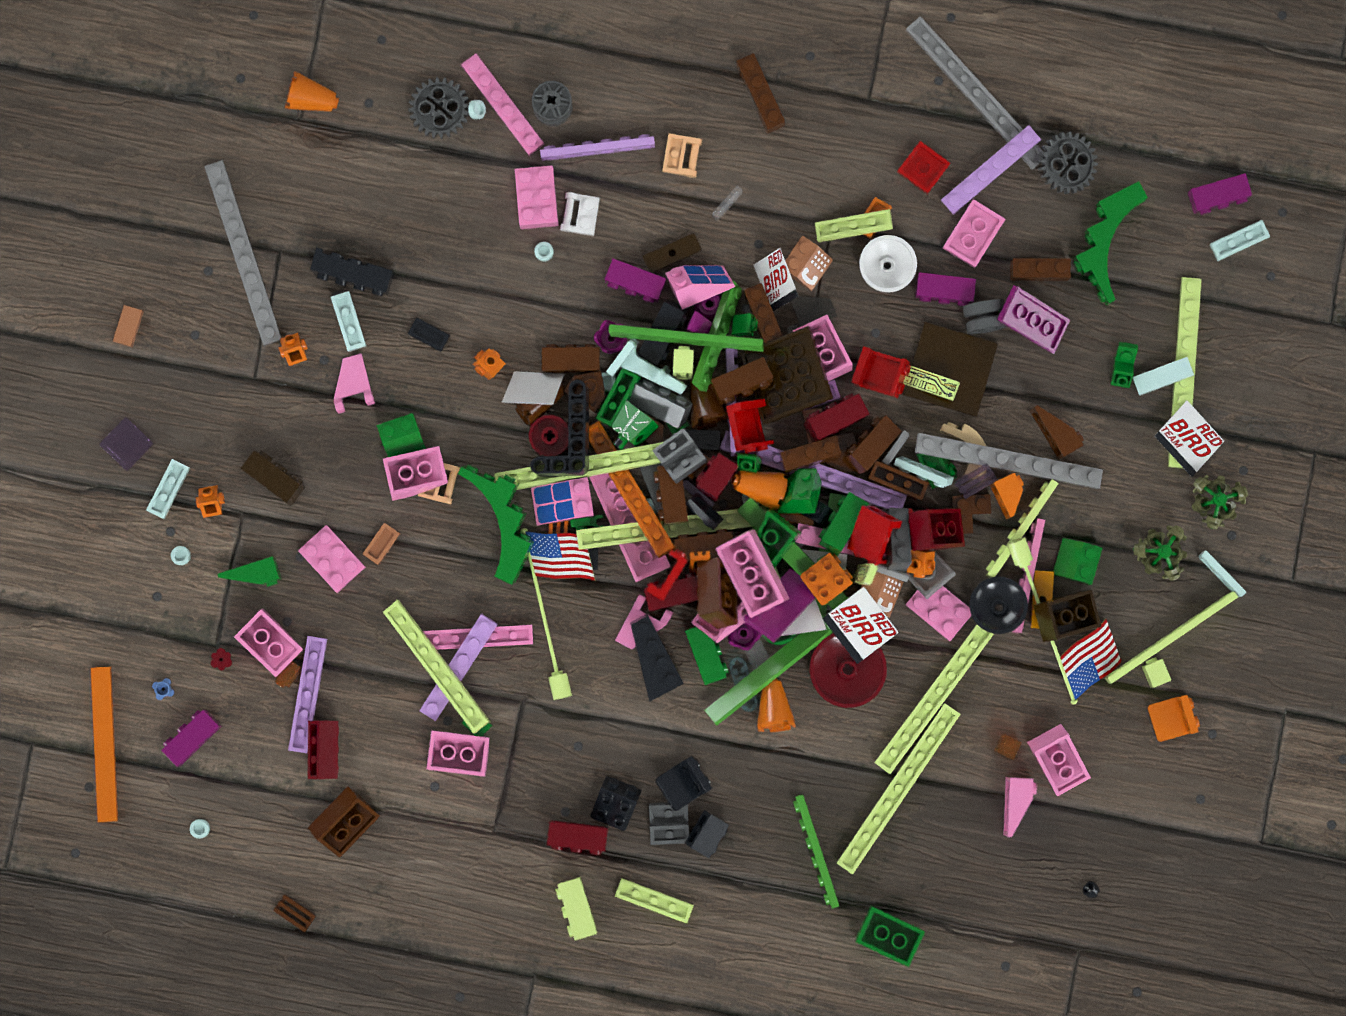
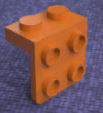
(826, 578)
(1173, 718)

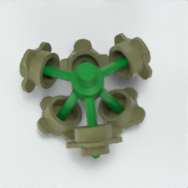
(1219, 499)
(1172, 554)

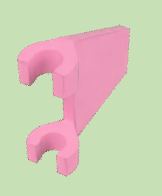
(352, 381)
(625, 635)

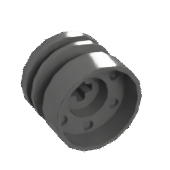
(547, 112)

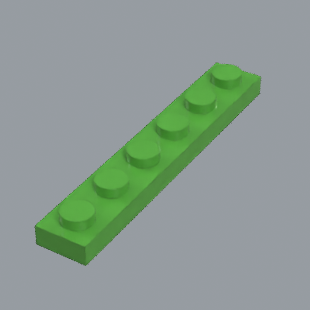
(720, 326)
(817, 859)

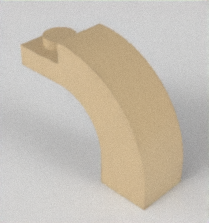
(968, 435)

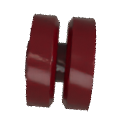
(542, 428)

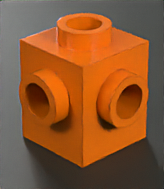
(293, 349)
(488, 363)
(210, 501)
(922, 563)

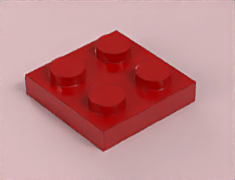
(923, 167)

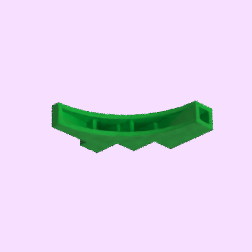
(1099, 236)
(500, 493)

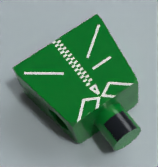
(632, 426)

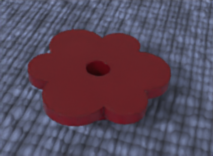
(221, 653)

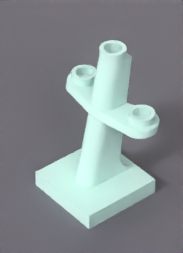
(633, 362)

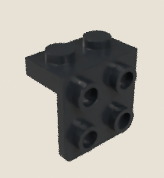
(683, 783)
(615, 803)

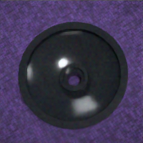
(996, 592)

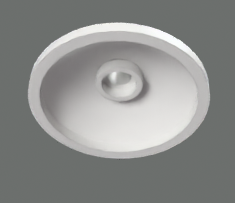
(888, 250)

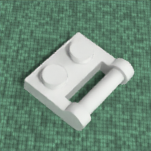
(586, 214)

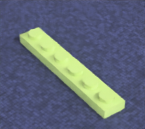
(1025, 521)

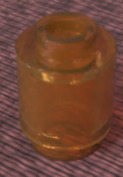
(288, 675)

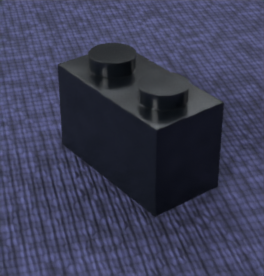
(707, 834)

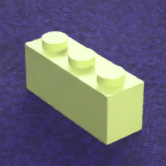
(683, 363)
(576, 908)

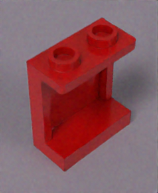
(881, 373)
(747, 426)
(872, 534)
(663, 592)

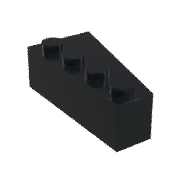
(351, 272)
(669, 318)
(656, 665)

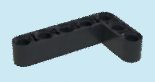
(573, 438)

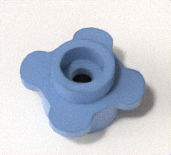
(157, 686)

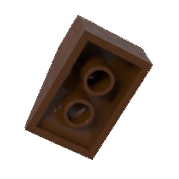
(1059, 435)

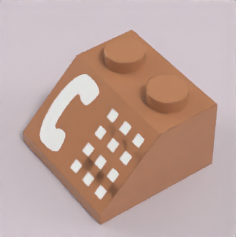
(807, 263)
(884, 591)

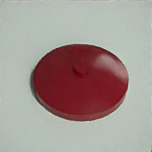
(841, 679)

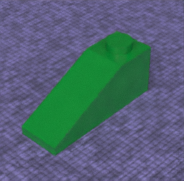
(258, 572)

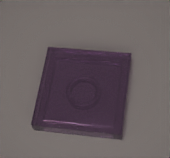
(126, 444)

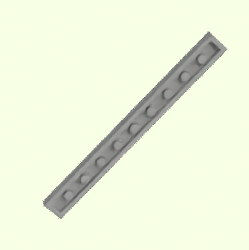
(970, 86)
(243, 253)
(1008, 461)

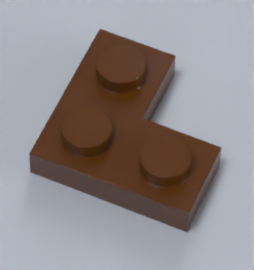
(971, 506)

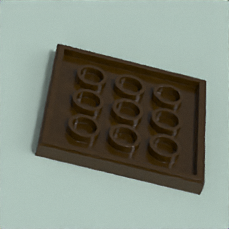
(956, 358)
(796, 372)

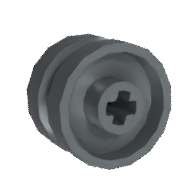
(985, 316)

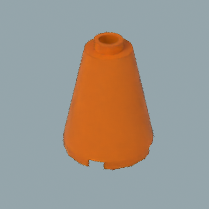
(310, 95)
(761, 486)
(774, 709)

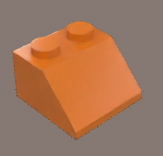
(1008, 493)

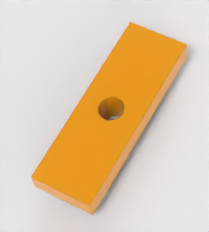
(1044, 586)

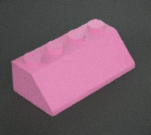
(752, 573)

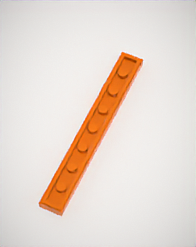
(632, 495)
(104, 744)

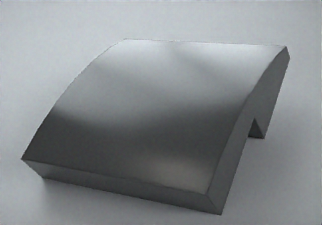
(679, 455)
(668, 825)

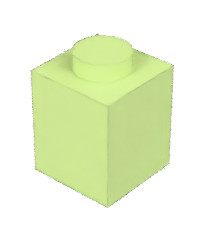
(1156, 672)

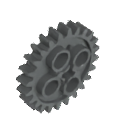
(450, 96)
(1054, 152)

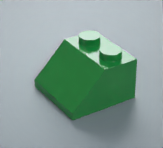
(401, 435)
(801, 492)
(1077, 561)

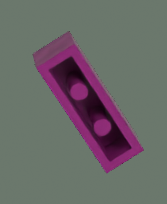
(1220, 194)
(635, 281)
(945, 289)
(190, 737)

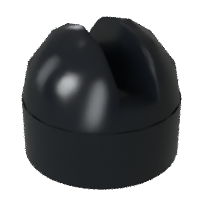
(1091, 893)

